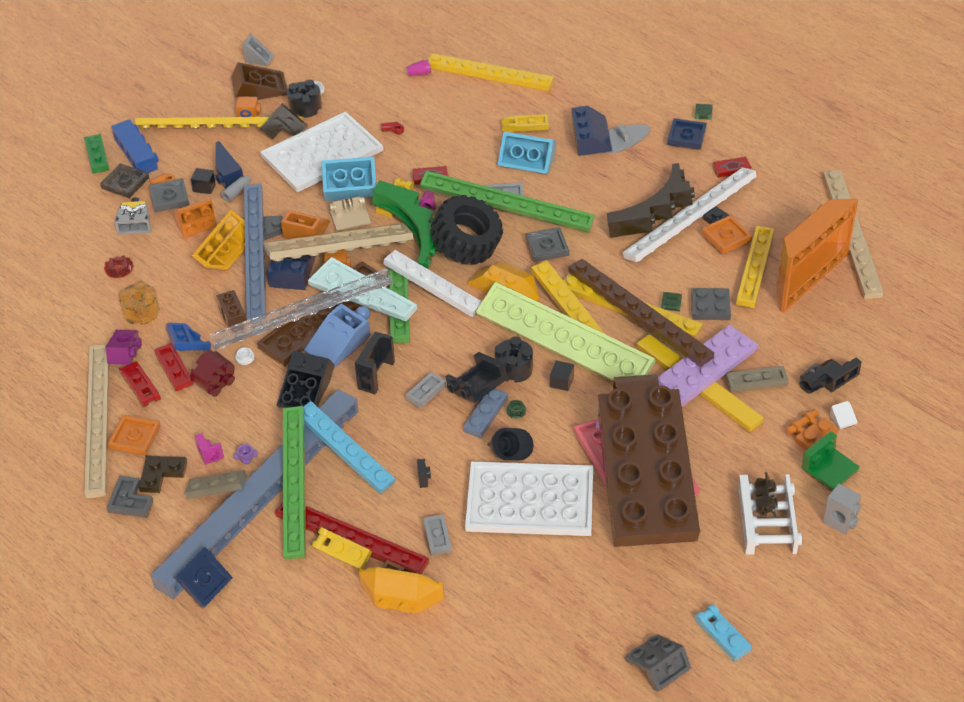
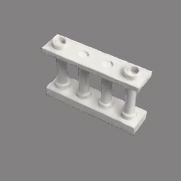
(751, 522)

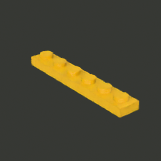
(755, 267)
(562, 294)

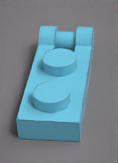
(723, 633)

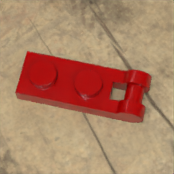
(140, 383)

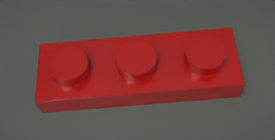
(173, 367)

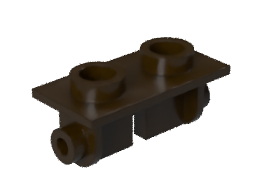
(767, 503)

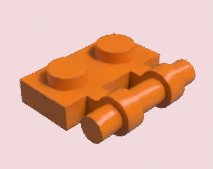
(811, 435)

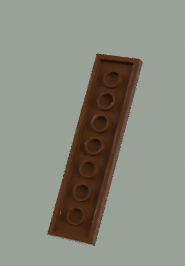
(297, 334)

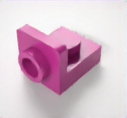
(208, 452)

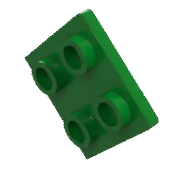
(827, 463)

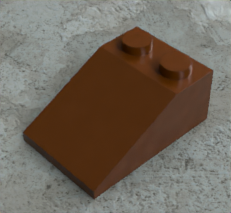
(258, 82)

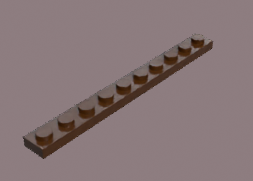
(641, 312)

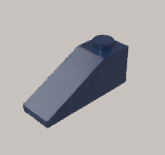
(226, 167)

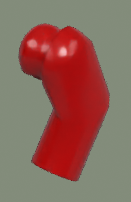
(395, 127)

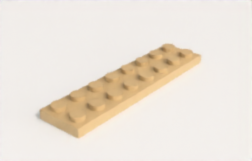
(337, 241)

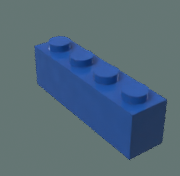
(135, 146)

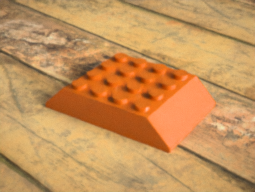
(815, 249)

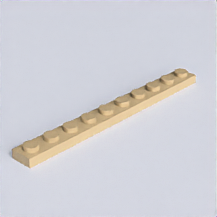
(859, 251)
(97, 423)

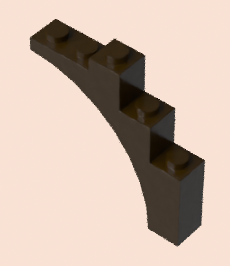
(657, 207)

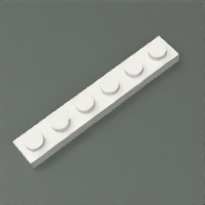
(432, 283)

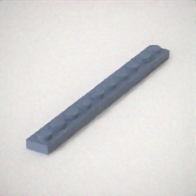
(254, 251)

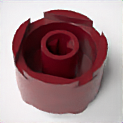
(213, 372)

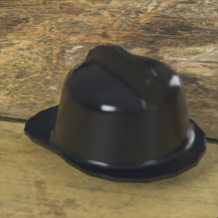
(511, 444)

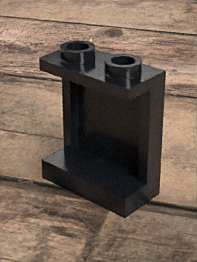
(376, 352)
(479, 380)

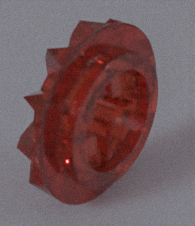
(116, 271)

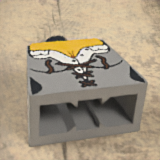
(133, 218)

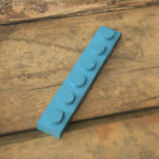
(347, 448)

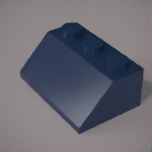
(590, 131)

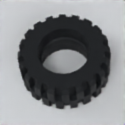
(458, 244)

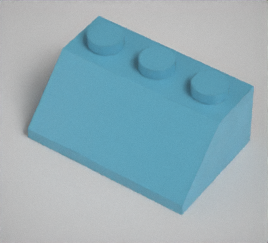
(526, 152)

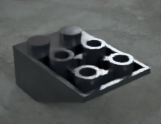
(305, 380)

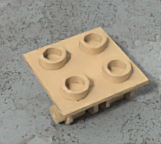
(349, 214)

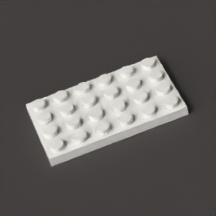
(301, 156)
(530, 498)

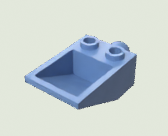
(340, 334)

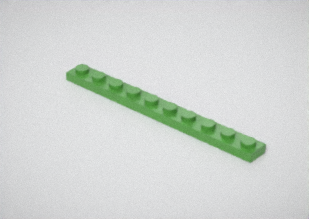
(509, 201)

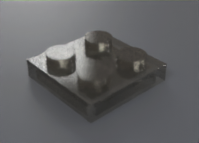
(124, 180)

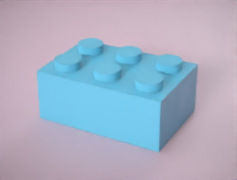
(348, 178)

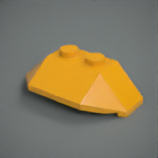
(223, 243)
(507, 276)
(400, 589)

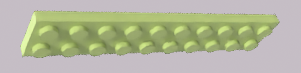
(562, 334)

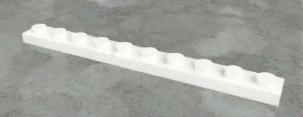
(689, 215)

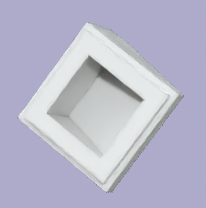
(843, 415)

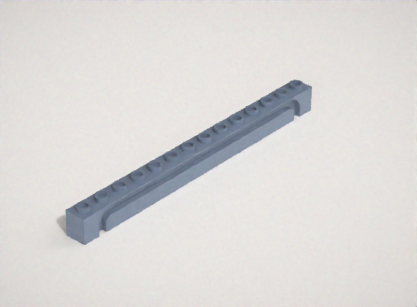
(246, 503)

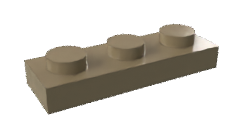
(757, 379)
(215, 484)

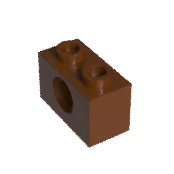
(231, 308)

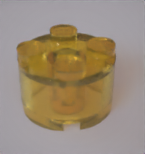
(139, 303)

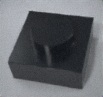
(715, 215)
(423, 473)

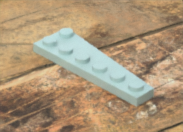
(384, 300)

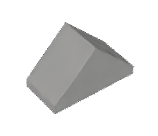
(256, 52)

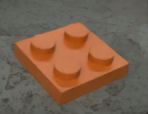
(726, 234)
(134, 435)

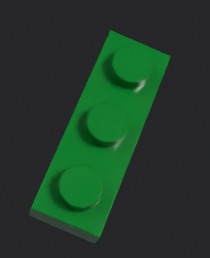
(96, 153)

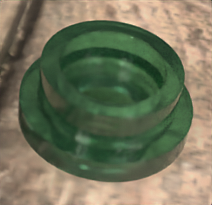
(516, 409)

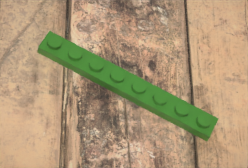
(294, 483)

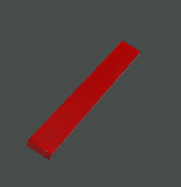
(381, 548)

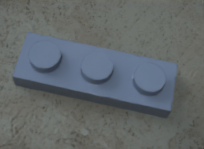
(485, 413)

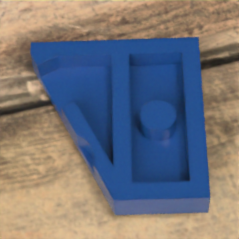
(184, 338)

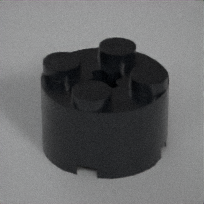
(304, 98)
(517, 358)

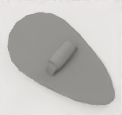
(627, 136)

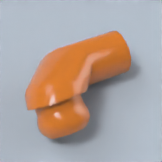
(162, 178)

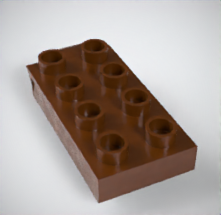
(647, 463)

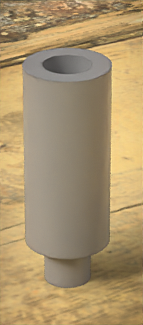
(235, 188)

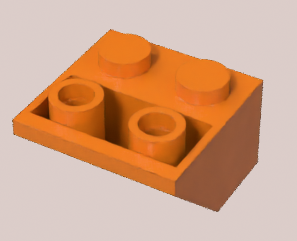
(195, 218)
(302, 225)

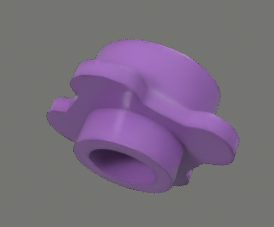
(245, 453)

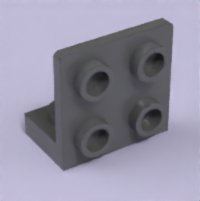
(661, 660)

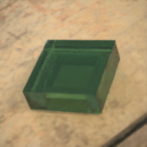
(703, 111)
(671, 301)

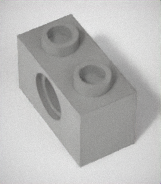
(842, 509)

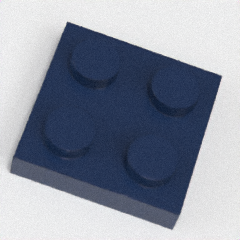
(687, 133)
(203, 577)

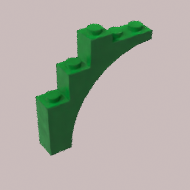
(407, 207)

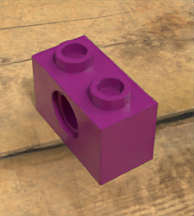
(123, 347)

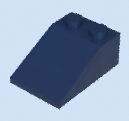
(290, 272)

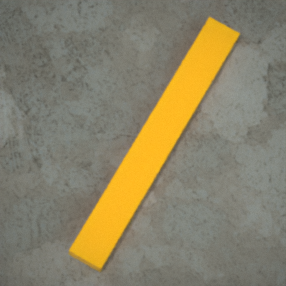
(714, 393)

